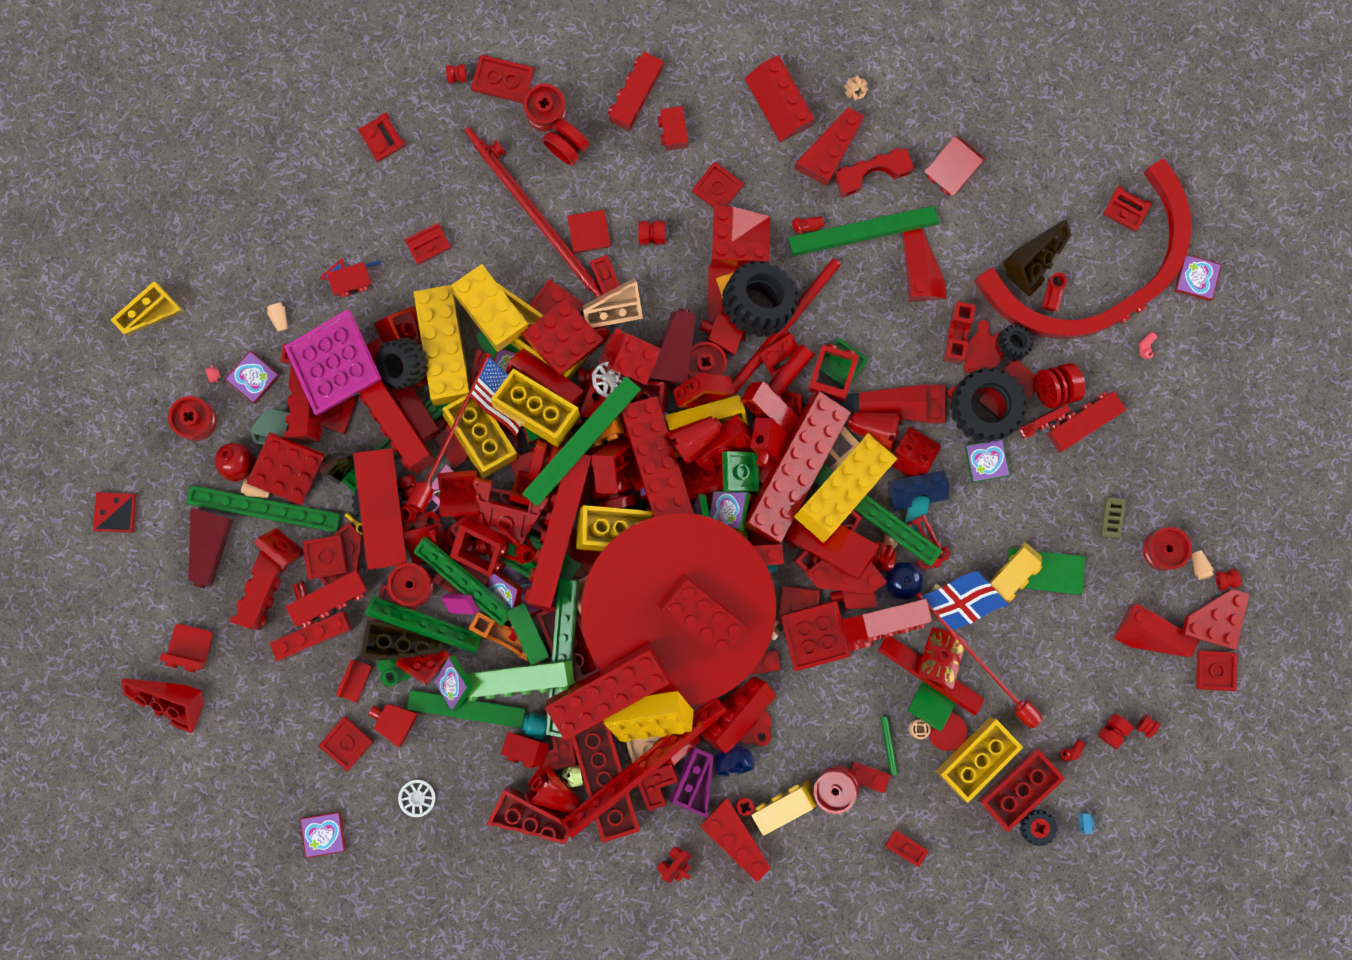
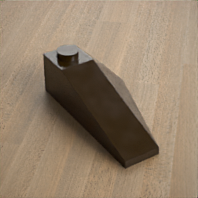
(1031, 260)
(337, 466)
(389, 642)

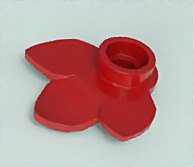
(761, 725)

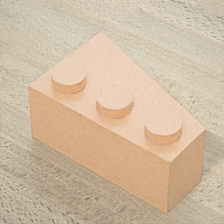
(615, 306)

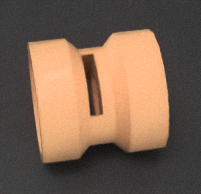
(919, 729)

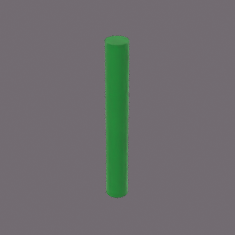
(889, 745)

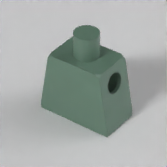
(270, 421)

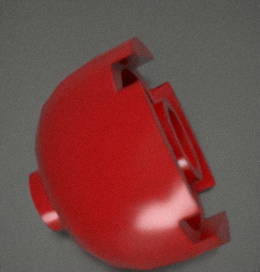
(234, 461)

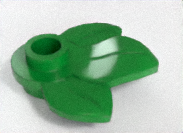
(389, 666)

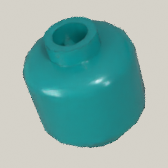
(535, 726)

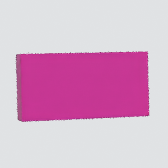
(460, 604)

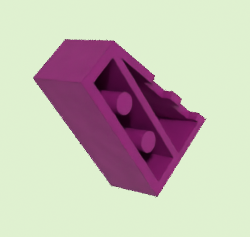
(694, 782)

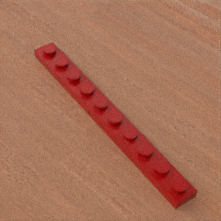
(640, 769)

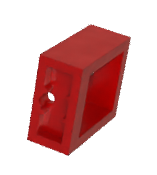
(703, 390)
(832, 392)
(478, 530)

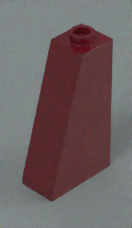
(675, 348)
(206, 545)

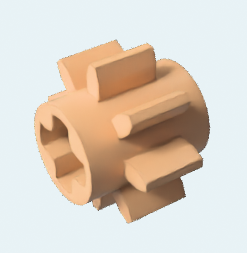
(856, 88)

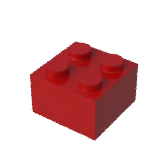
(633, 358)

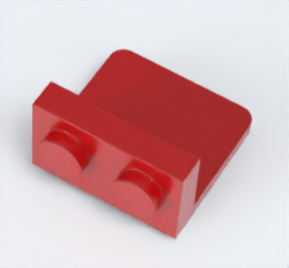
(915, 453)
(457, 493)
(188, 648)

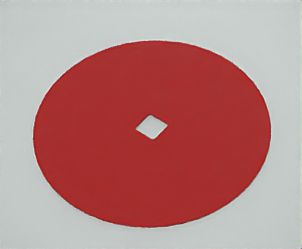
(642, 568)

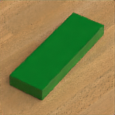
(527, 634)

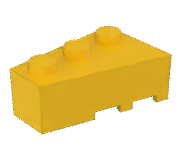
(1016, 572)

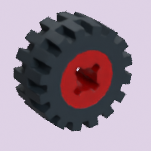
(1032, 824)

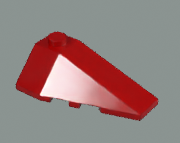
(922, 271)
(401, 325)
(1150, 632)
(175, 701)

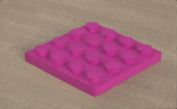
(332, 362)

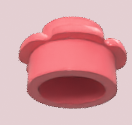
(212, 374)

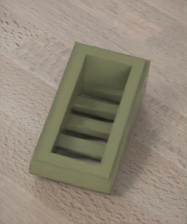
(1120, 518)

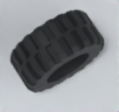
(774, 285)
(1009, 390)

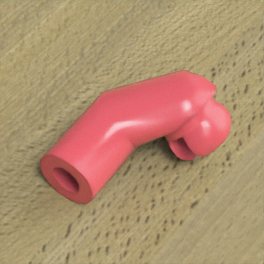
(1144, 345)

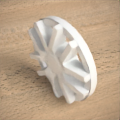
(608, 379)
(416, 798)

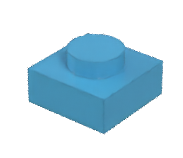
(1086, 823)

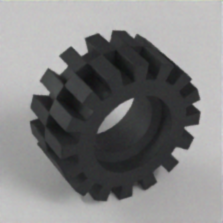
(1021, 336)

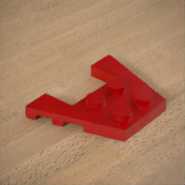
(512, 518)

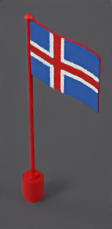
(964, 603)

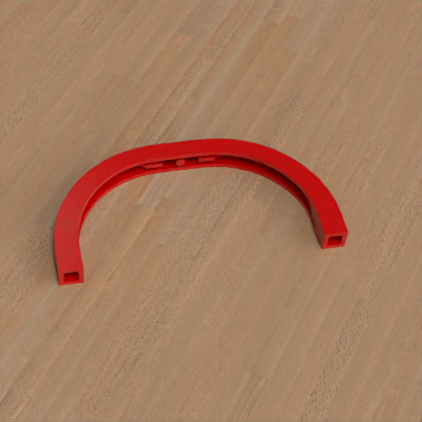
(1179, 222)

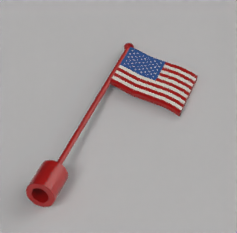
(482, 390)

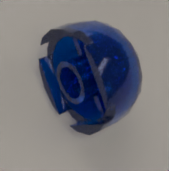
(895, 580)
(736, 760)

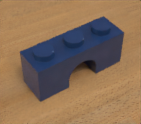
(904, 490)

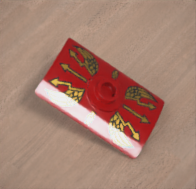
(941, 658)

